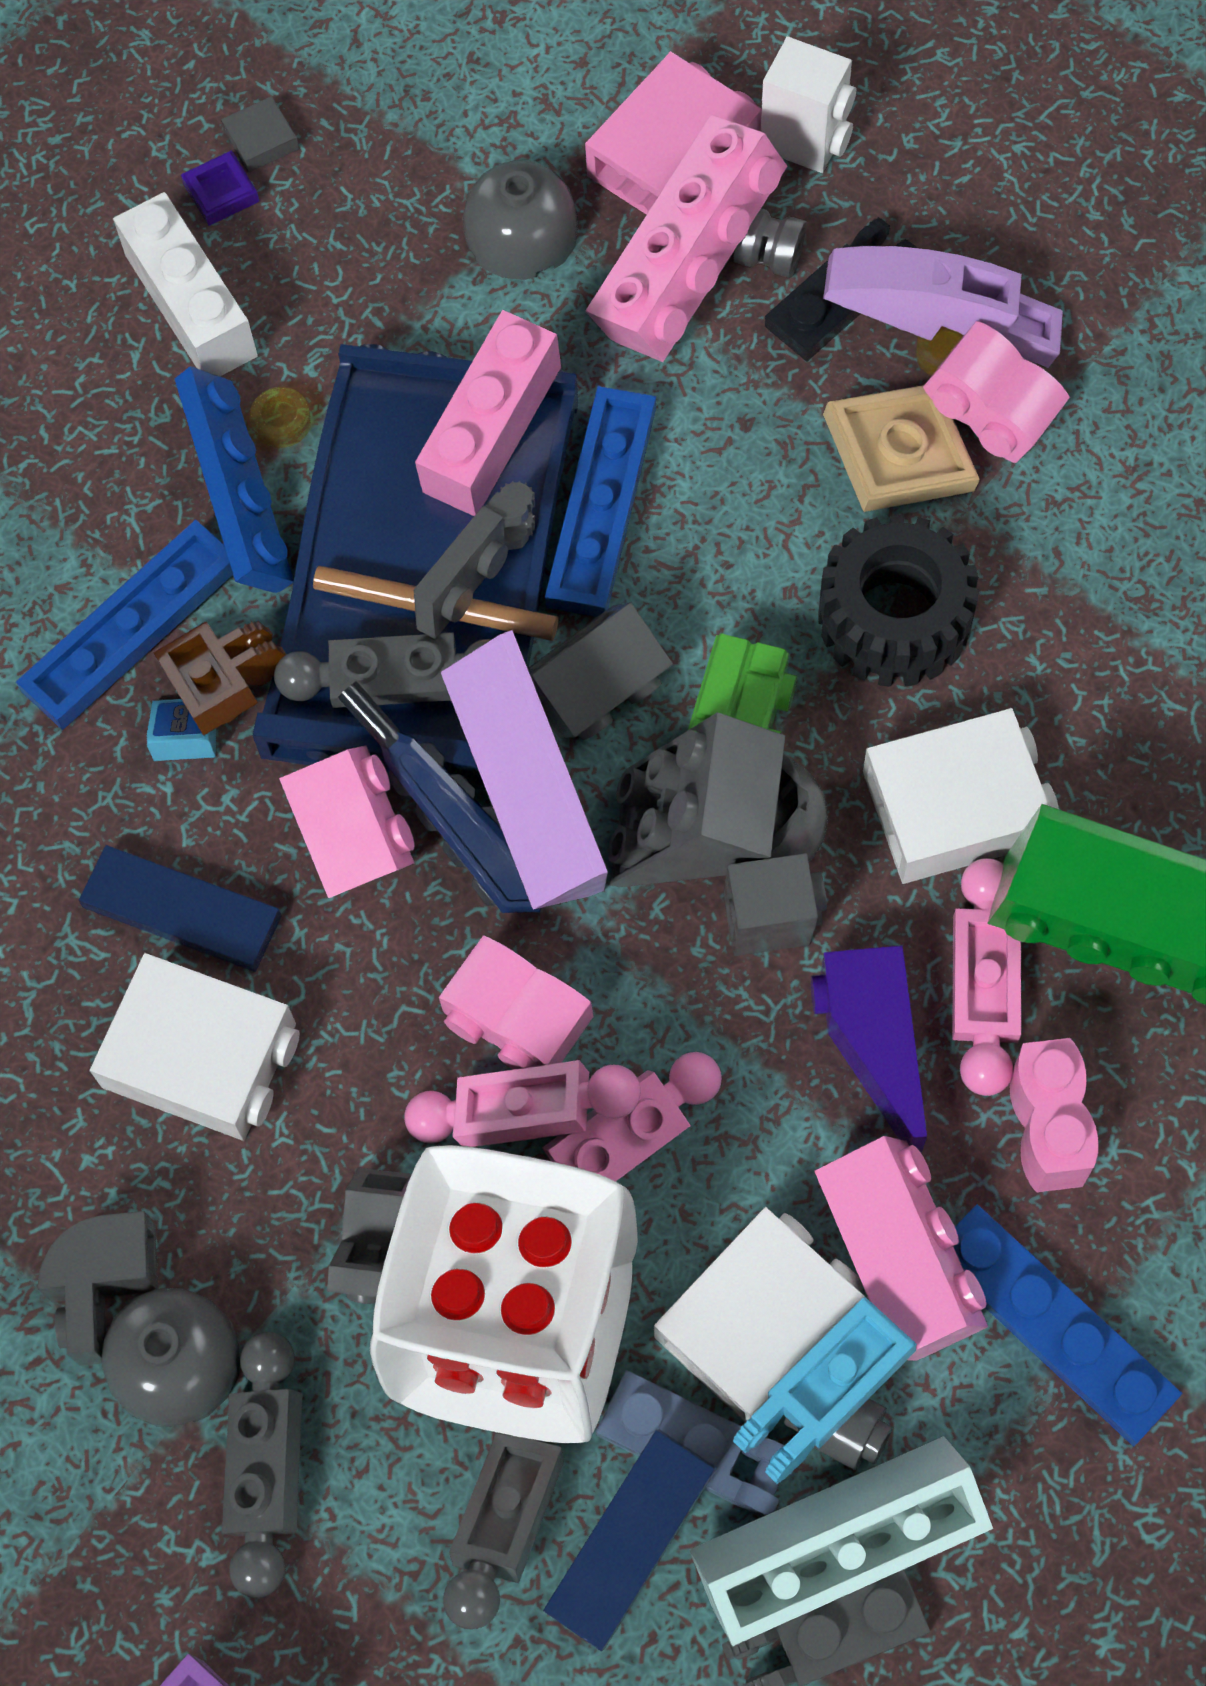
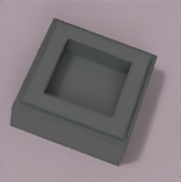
(260, 134)

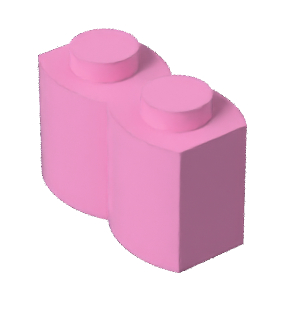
(996, 392)
(514, 1007)
(1059, 1131)

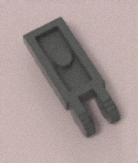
(473, 556)
(840, 1633)

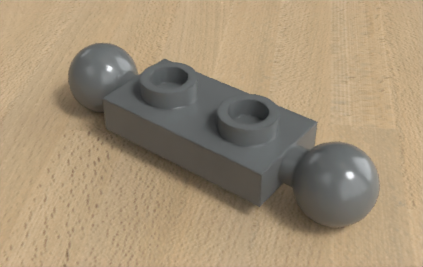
(386, 668)
(262, 1464)
(500, 1525)

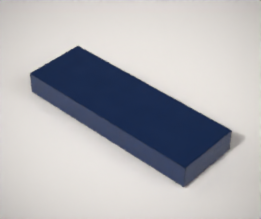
(180, 908)
(630, 1539)

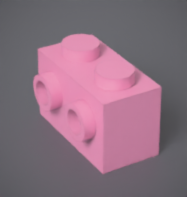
(348, 819)

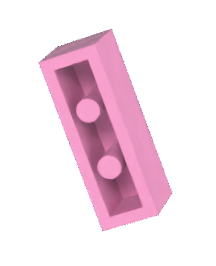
(489, 413)
(903, 1244)

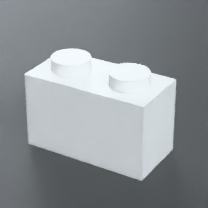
(807, 104)

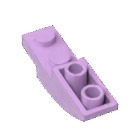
(935, 289)

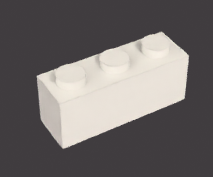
(185, 286)

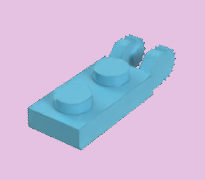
(828, 1385)

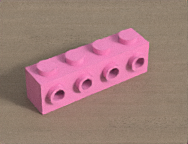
(687, 237)

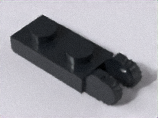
(808, 320)

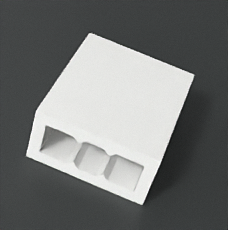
(955, 793)
(196, 1047)
(757, 1311)

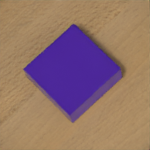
(220, 188)

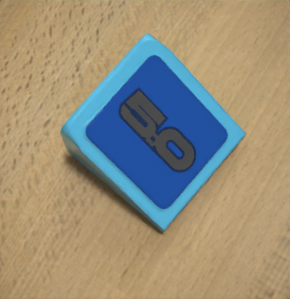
(175, 735)

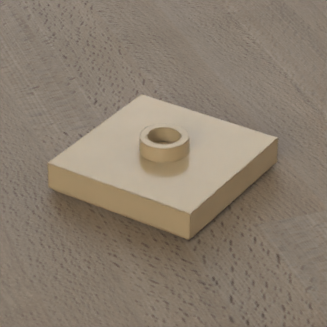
(899, 448)

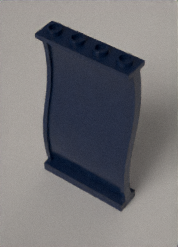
(377, 522)

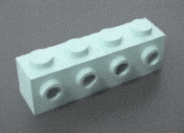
(840, 1539)

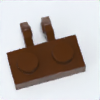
(215, 672)

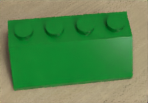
(1106, 899)

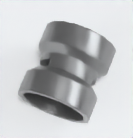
(772, 243)

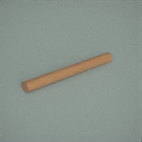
(402, 596)

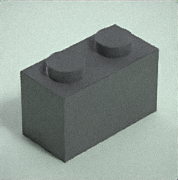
(597, 671)
(773, 904)

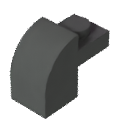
(368, 1225)
(95, 1261)

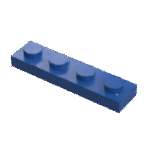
(234, 480)
(601, 502)
(127, 625)
(1063, 1329)

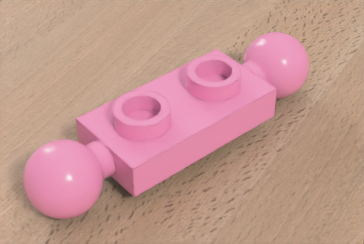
(985, 983)
(522, 1104)
(620, 1144)

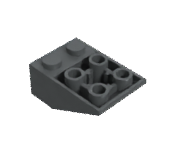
(698, 804)

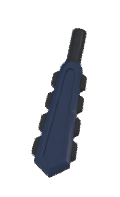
(445, 805)

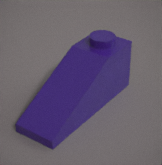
(873, 1029)

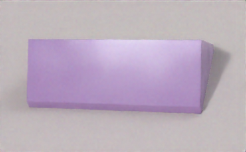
(525, 774)

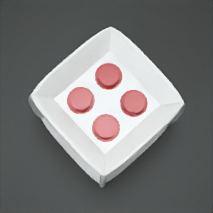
(505, 1293)

